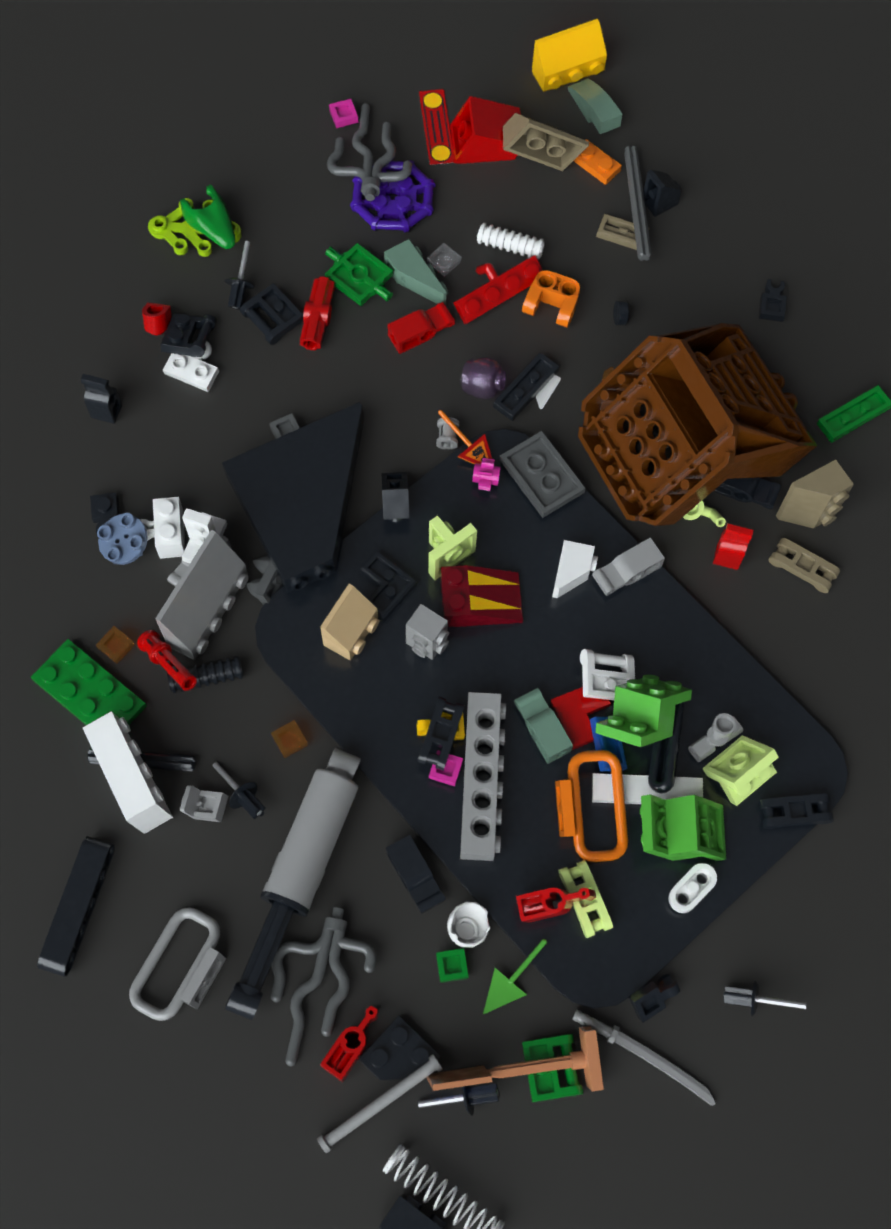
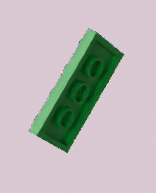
(85, 686)

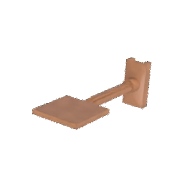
(585, 1059)

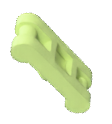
(584, 906)

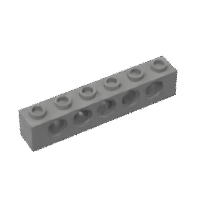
(473, 845)

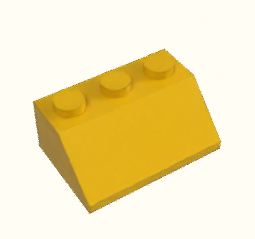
(569, 55)

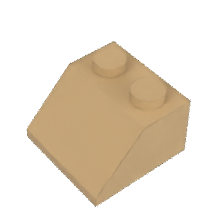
(349, 623)

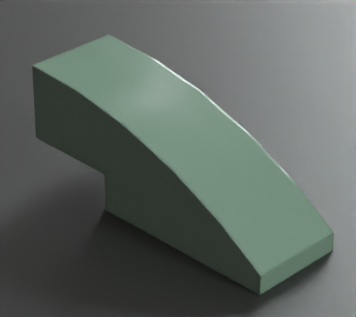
(596, 105)

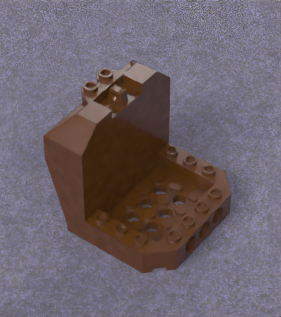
(711, 408)

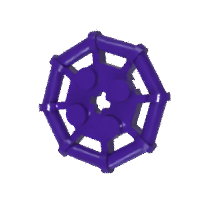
(397, 208)

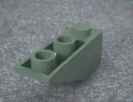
(413, 272)

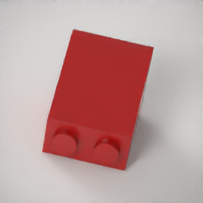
(479, 131)

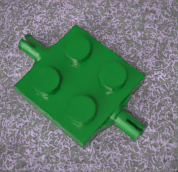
(359, 274)

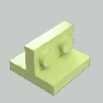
(449, 547)
(742, 768)

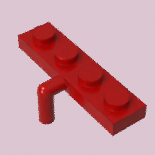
(497, 289)

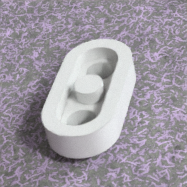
(692, 888)

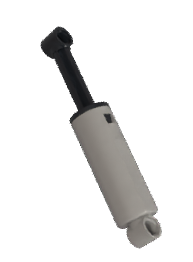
(298, 871)

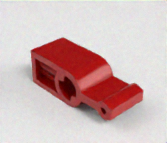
(419, 327)
(732, 546)
(544, 899)
(341, 1047)

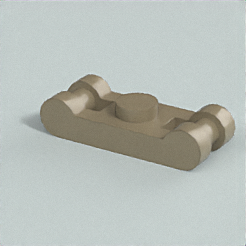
(804, 565)

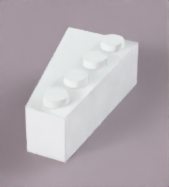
(127, 773)

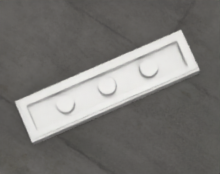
(638, 786)

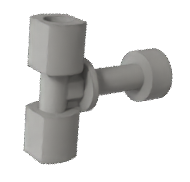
(721, 732)

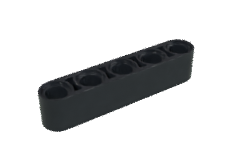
(76, 906)

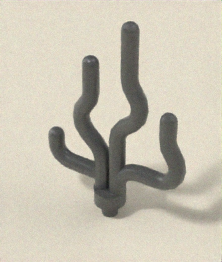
(370, 176)
(330, 946)

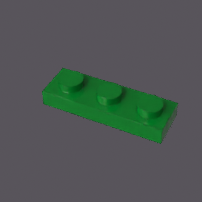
(854, 414)

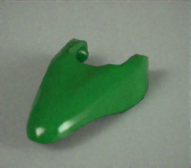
(212, 220)

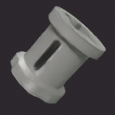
(447, 436)

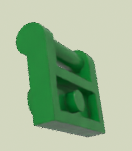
(546, 1084)

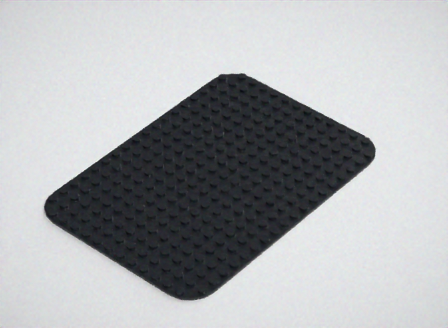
(383, 691)

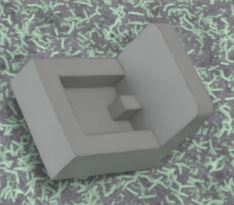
(203, 804)

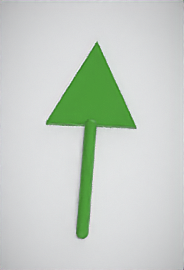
(503, 989)

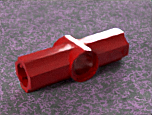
(317, 313)

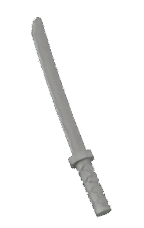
(614, 1035)

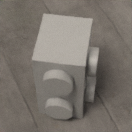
(427, 633)

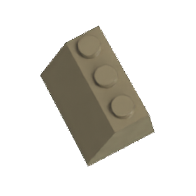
(541, 142)
(816, 497)

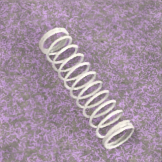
(396, 1158)

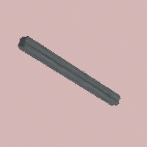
(637, 203)

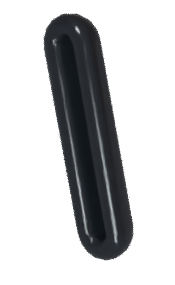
(665, 757)

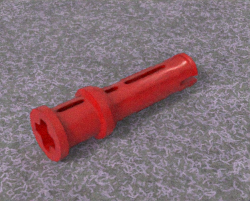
(183, 676)

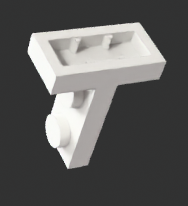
(198, 527)

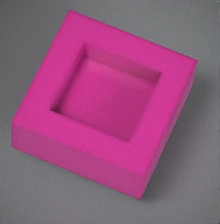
(343, 113)
(450, 772)

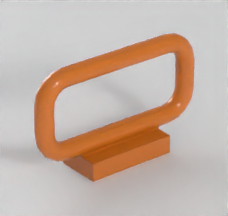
(570, 807)

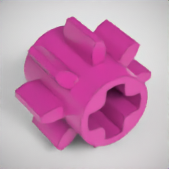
(486, 474)

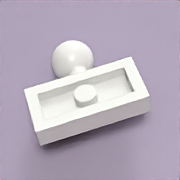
(192, 369)

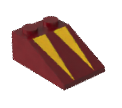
(480, 596)

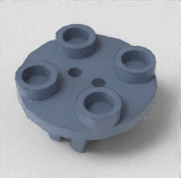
(118, 529)

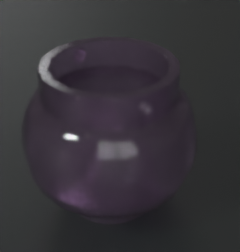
(483, 378)

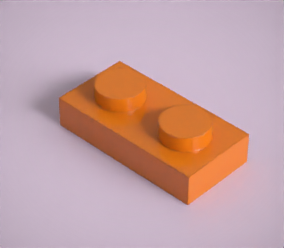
(598, 163)

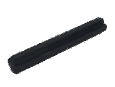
(159, 760)

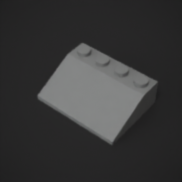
(202, 597)

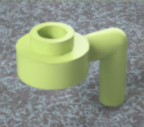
(705, 511)

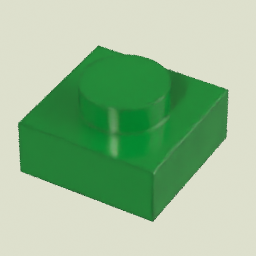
(452, 965)

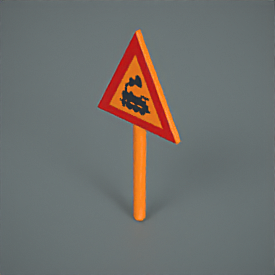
(475, 451)

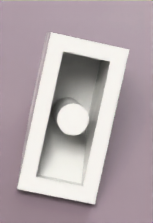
(574, 566)

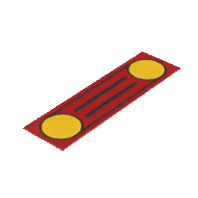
(436, 126)

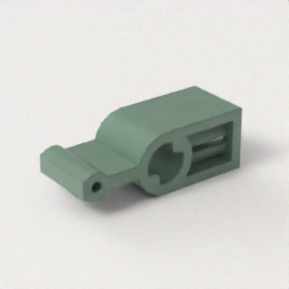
(543, 726)

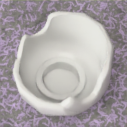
(468, 924)

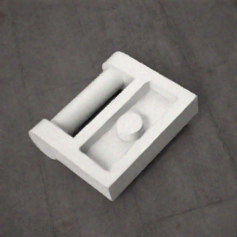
(602, 683)

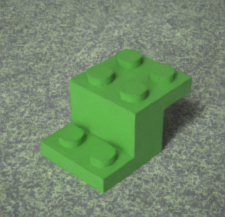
(644, 710)
(682, 827)

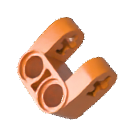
(553, 295)

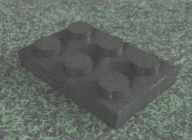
(542, 474)

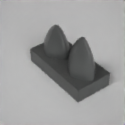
(270, 582)

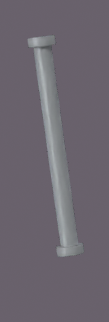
(379, 1103)

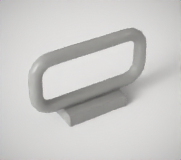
(198, 977)

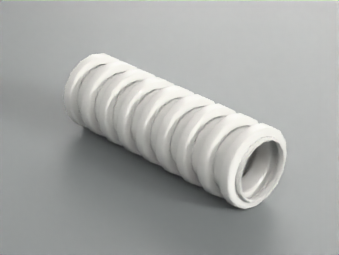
(510, 241)

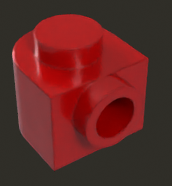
(156, 318)

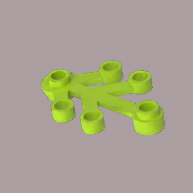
(169, 226)

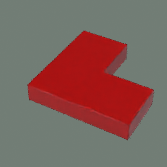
(572, 713)

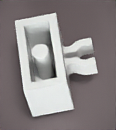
(167, 527)

